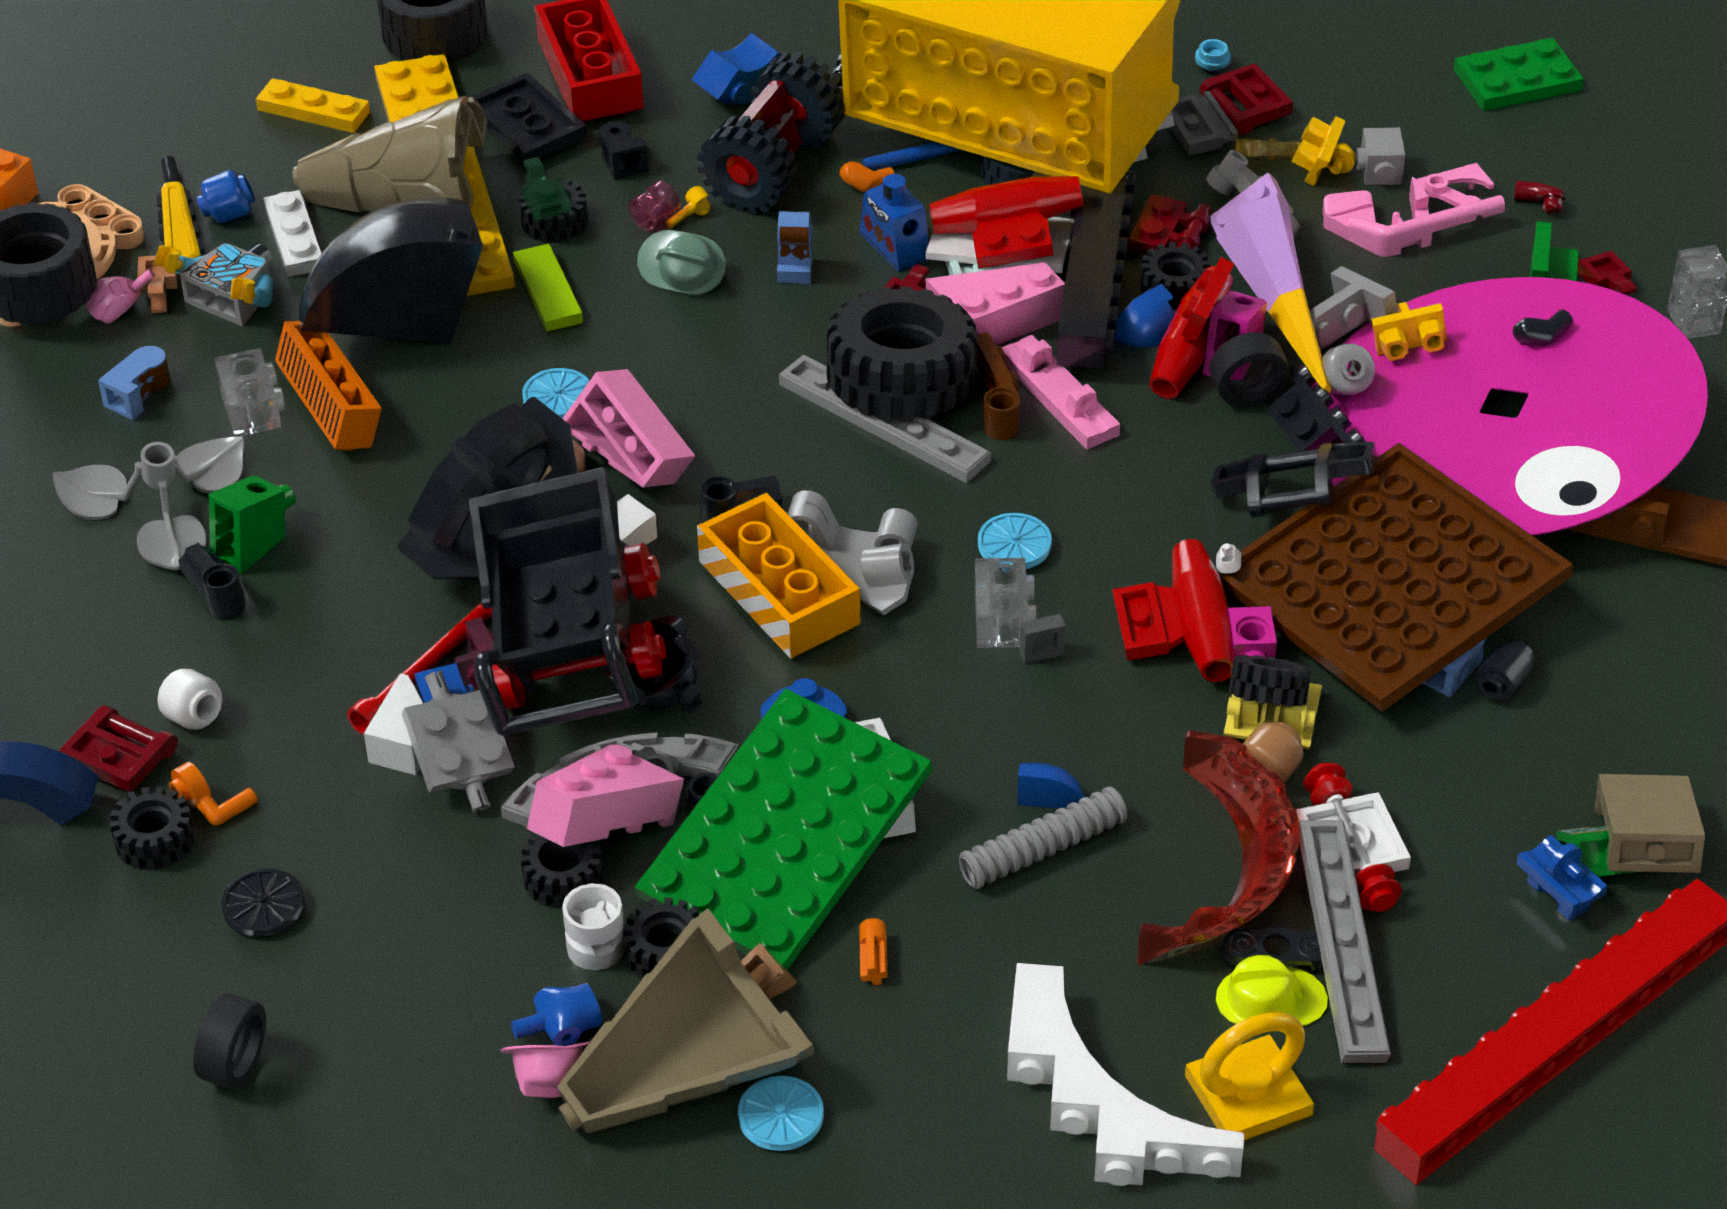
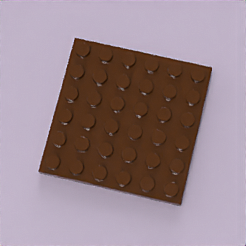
(1394, 576)

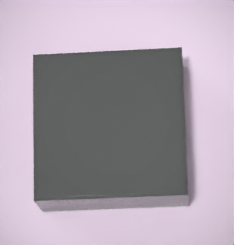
(1042, 638)

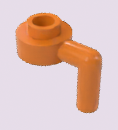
(193, 787)

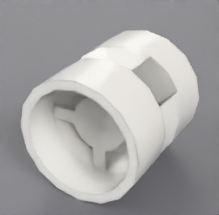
(593, 926)

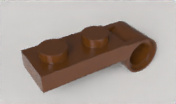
(1002, 389)

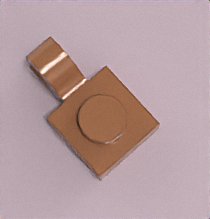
(158, 285)

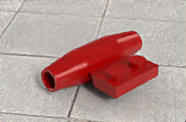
(1008, 216)
(1186, 337)
(1191, 611)

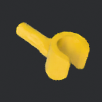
(697, 203)

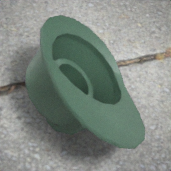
(681, 262)

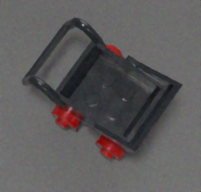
(560, 596)

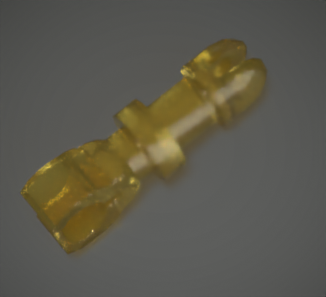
(1268, 148)

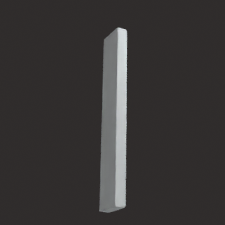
(918, 437)
(1343, 942)

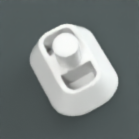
(1228, 559)

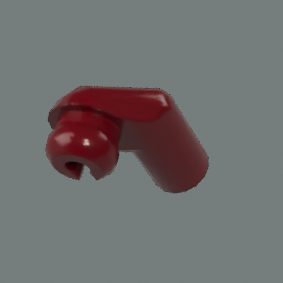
(1536, 191)

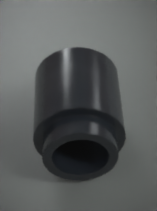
(1505, 669)

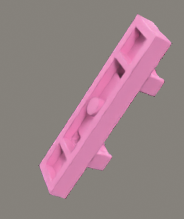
(1060, 392)

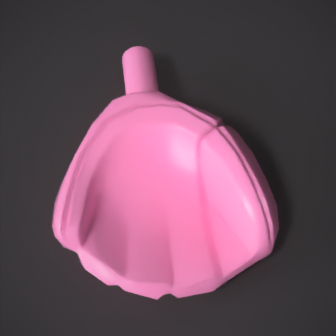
(115, 296)

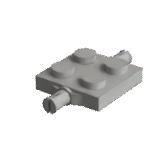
(456, 742)

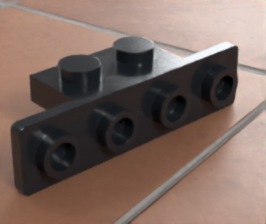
(1307, 415)

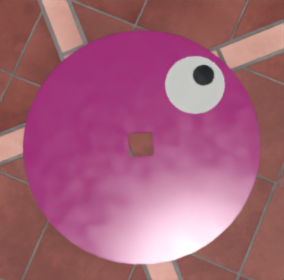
(1603, 411)

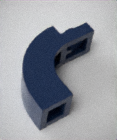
(45, 780)

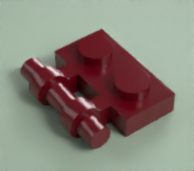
(1161, 222)

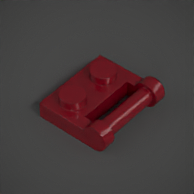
(1254, 91)
(114, 757)

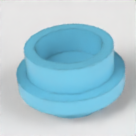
(1213, 55)

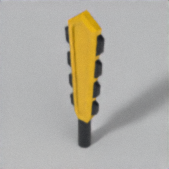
(176, 214)

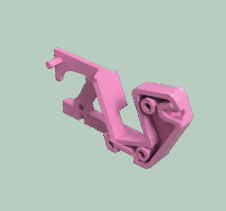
(1353, 214)

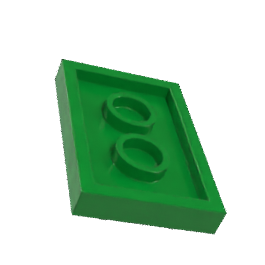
(1518, 74)

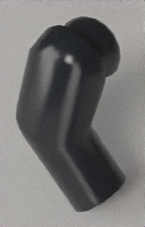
(1542, 331)

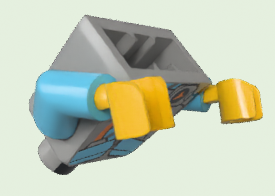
(224, 280)

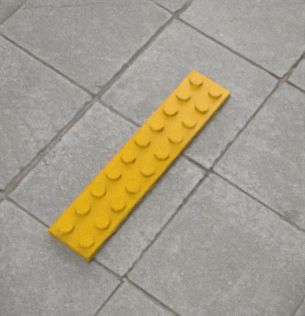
(417, 85)

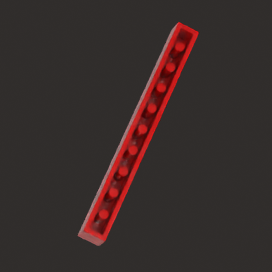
(1552, 1032)

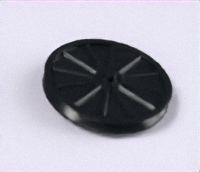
(262, 902)

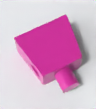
(1233, 317)

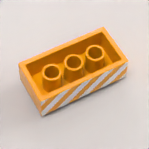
(779, 575)

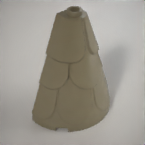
(396, 160)
(681, 1036)

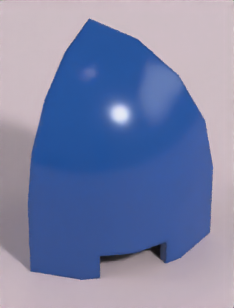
(1145, 319)
(1047, 786)

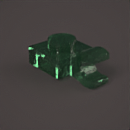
(543, 195)

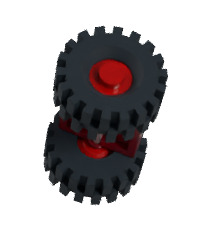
(752, 156)

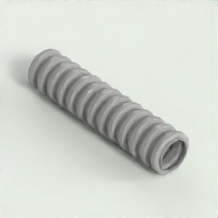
(1042, 837)

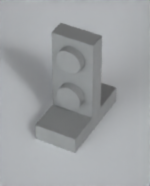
(1352, 304)

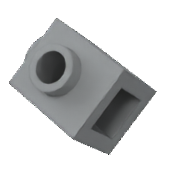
(1381, 156)

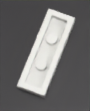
(292, 232)

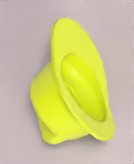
(1267, 985)

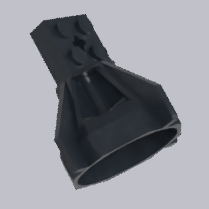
(494, 456)

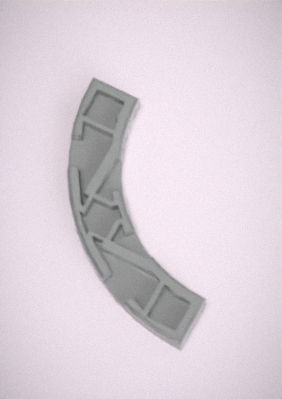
(693, 752)

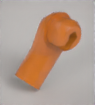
(861, 177)

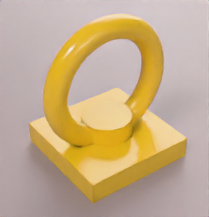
(1252, 1083)

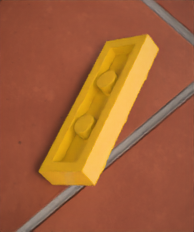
(313, 105)

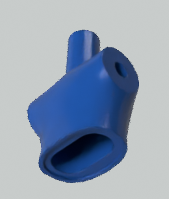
(562, 1014)

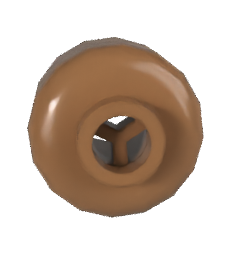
(1276, 748)

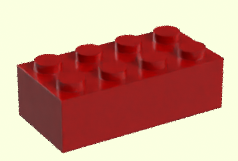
(589, 58)

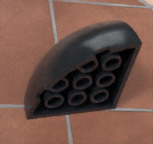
(396, 273)

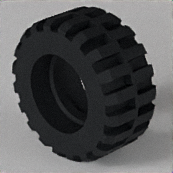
(901, 353)

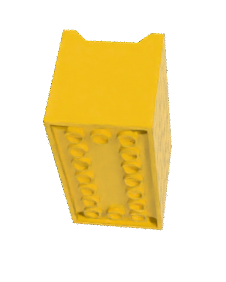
(1016, 79)

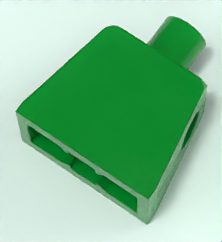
(248, 520)

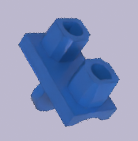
(1562, 875)

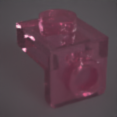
(478, 640)

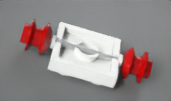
(1370, 831)

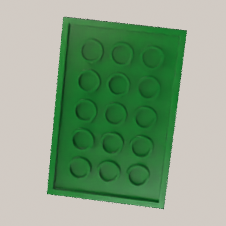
(787, 826)

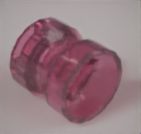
(657, 203)

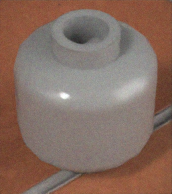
(1360, 365)

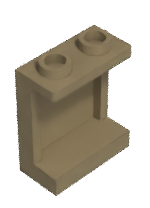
(1650, 823)

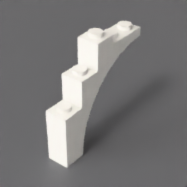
(1087, 1100)

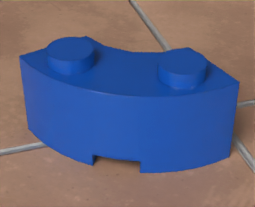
(733, 72)

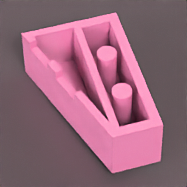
(1005, 299)
(628, 429)
(601, 795)

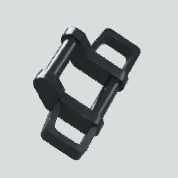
(1329, 461)

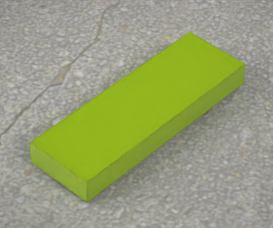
(547, 287)

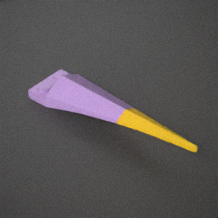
(1260, 242)

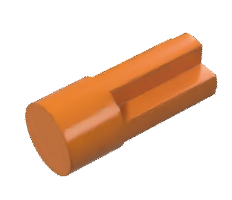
(873, 950)

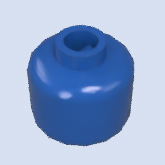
(226, 197)

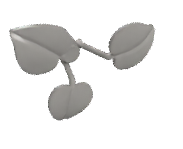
(95, 491)

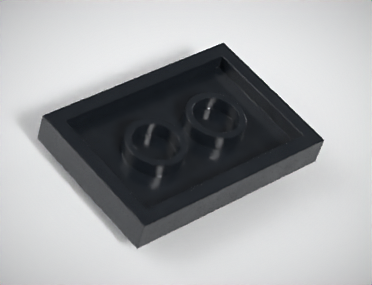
(529, 118)

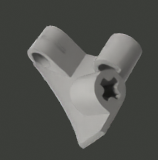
(874, 561)

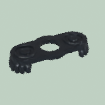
(1249, 942)

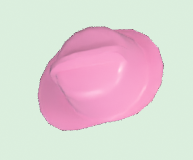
(543, 1067)

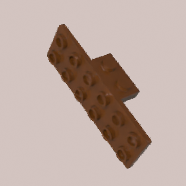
(1668, 523)

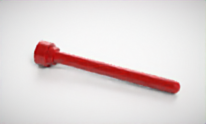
(365, 709)

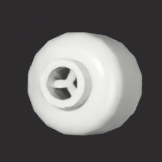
(190, 699)

